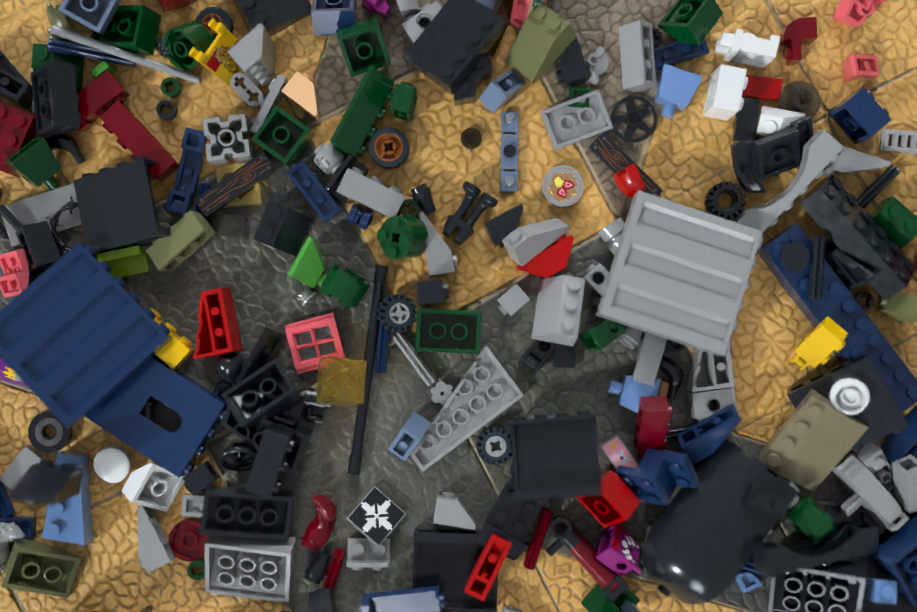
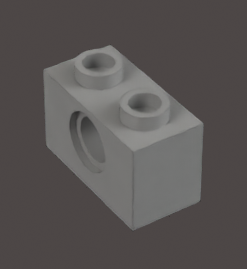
(411, 24)
(699, 401)

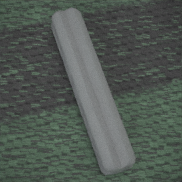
(414, 359)

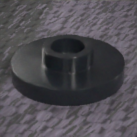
(794, 256)

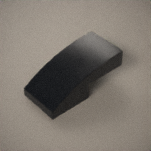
(746, 120)

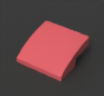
(15, 273)

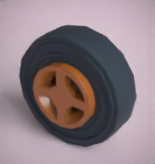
(216, 13)

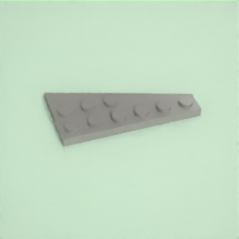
(477, 400)

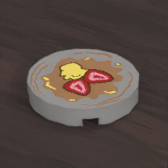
(562, 186)

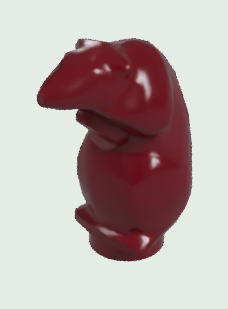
(321, 528)

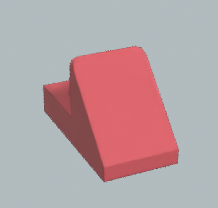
(860, 66)

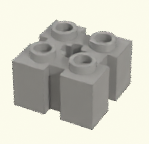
(219, 131)

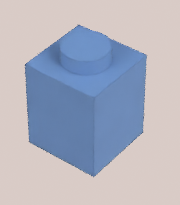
(880, 590)

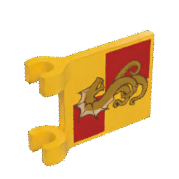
(217, 56)

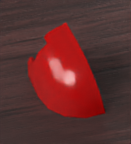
(629, 181)

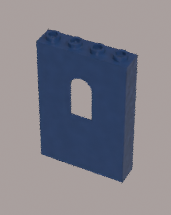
(193, 402)

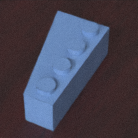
(71, 518)

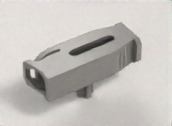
(868, 493)

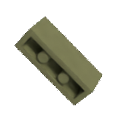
(185, 239)

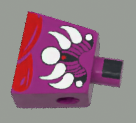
(619, 551)

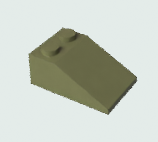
(539, 42)
(40, 568)

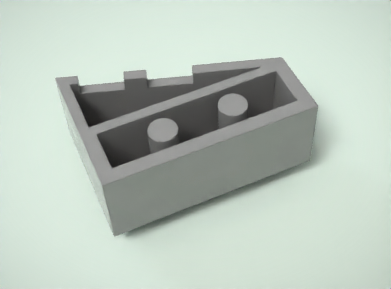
(710, 372)

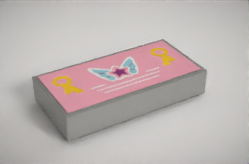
(618, 453)

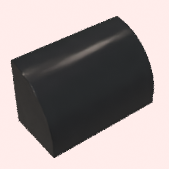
(38, 245)

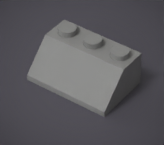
(256, 55)
(558, 309)

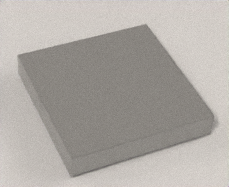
(19, 466)

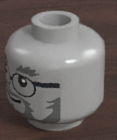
(328, 158)

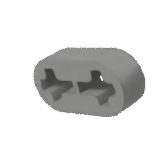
(251, 87)

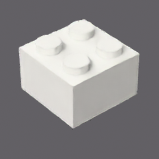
(725, 92)

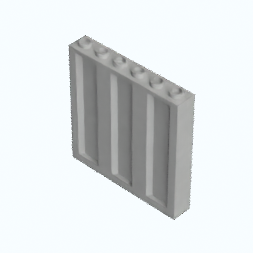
(680, 274)

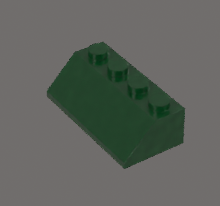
(363, 113)

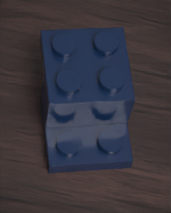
(659, 476)

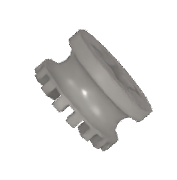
(306, 296)

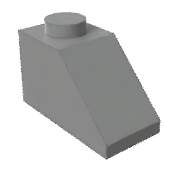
(452, 512)

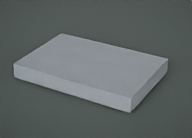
(573, 124)

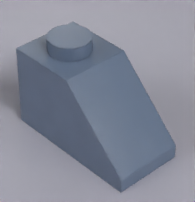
(501, 90)
(409, 436)

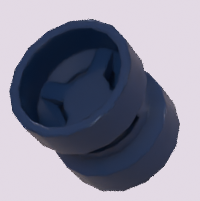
(360, 216)

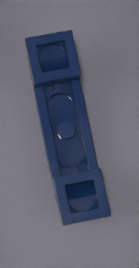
(188, 172)

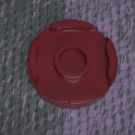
(187, 541)

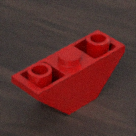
(549, 260)

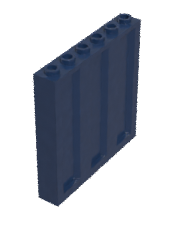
(78, 335)

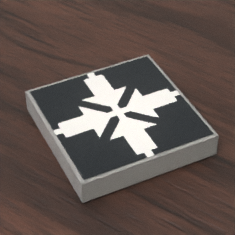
(376, 516)

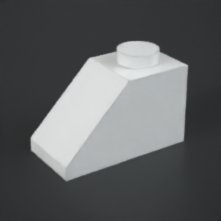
(776, 120)

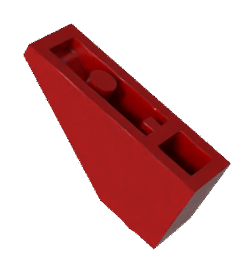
(487, 567)

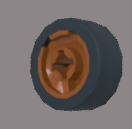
(391, 137)

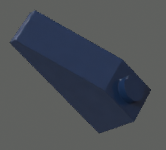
(706, 436)

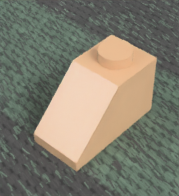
(303, 93)

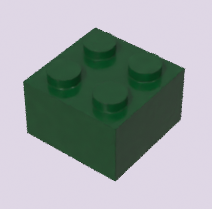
(363, 46)
(283, 136)

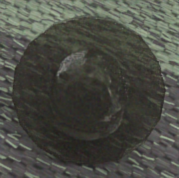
(799, 97)

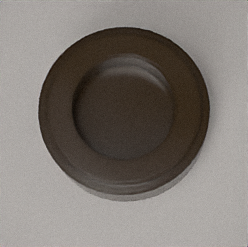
(471, 138)

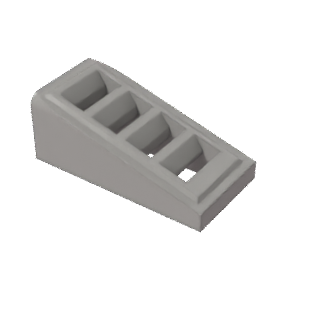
(903, 149)

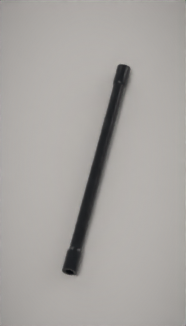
(356, 452)

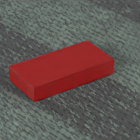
(762, 88)

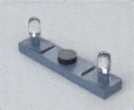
(509, 151)

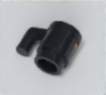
(310, 404)

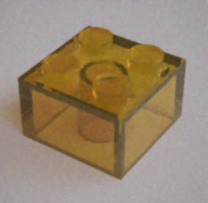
(341, 381)

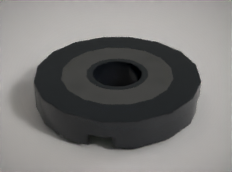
(39, 438)

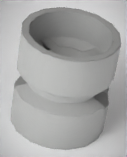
(612, 234)

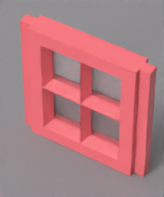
(313, 340)

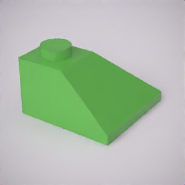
(309, 265)

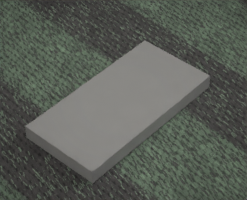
(44, 205)

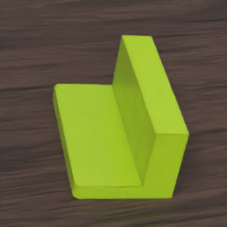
(126, 261)

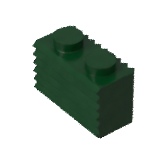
(403, 101)

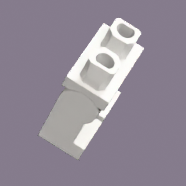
(747, 48)

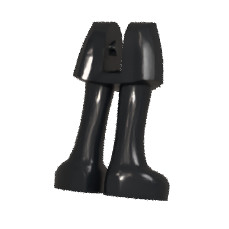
(471, 193)

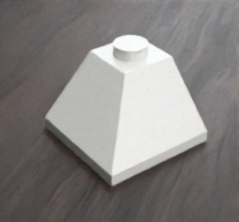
(152, 487)

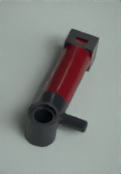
(585, 554)

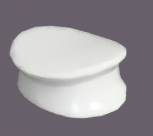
(849, 396)
(112, 464)

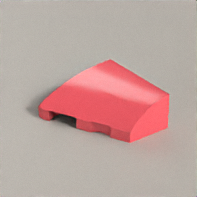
(855, 11)

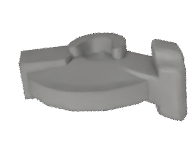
(597, 64)

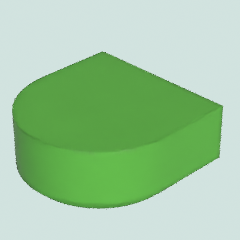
(101, 68)

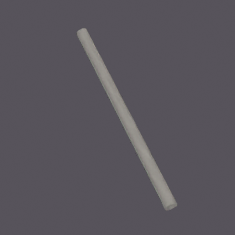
(125, 54)

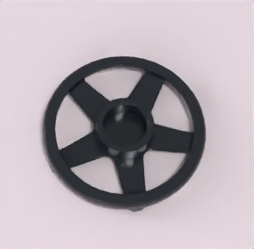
(633, 119)

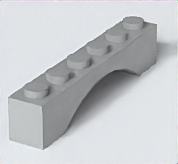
(816, 156)

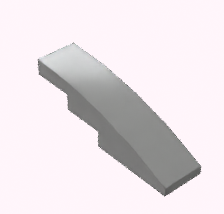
(649, 358)

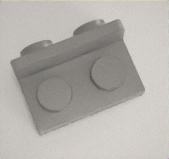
(366, 554)

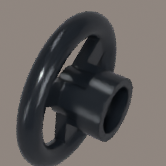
(240, 454)

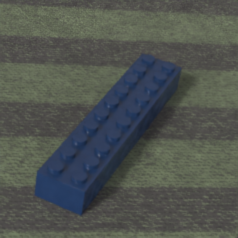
(845, 311)

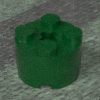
(181, 41)
(403, 237)
(345, 286)
(810, 521)

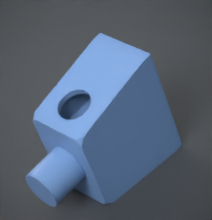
(675, 89)
(630, 391)

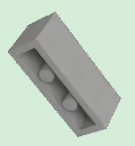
(637, 56)
(371, 192)

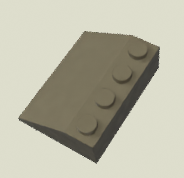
(811, 441)

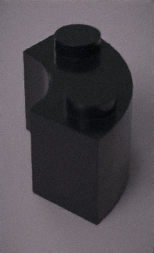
(466, 92)

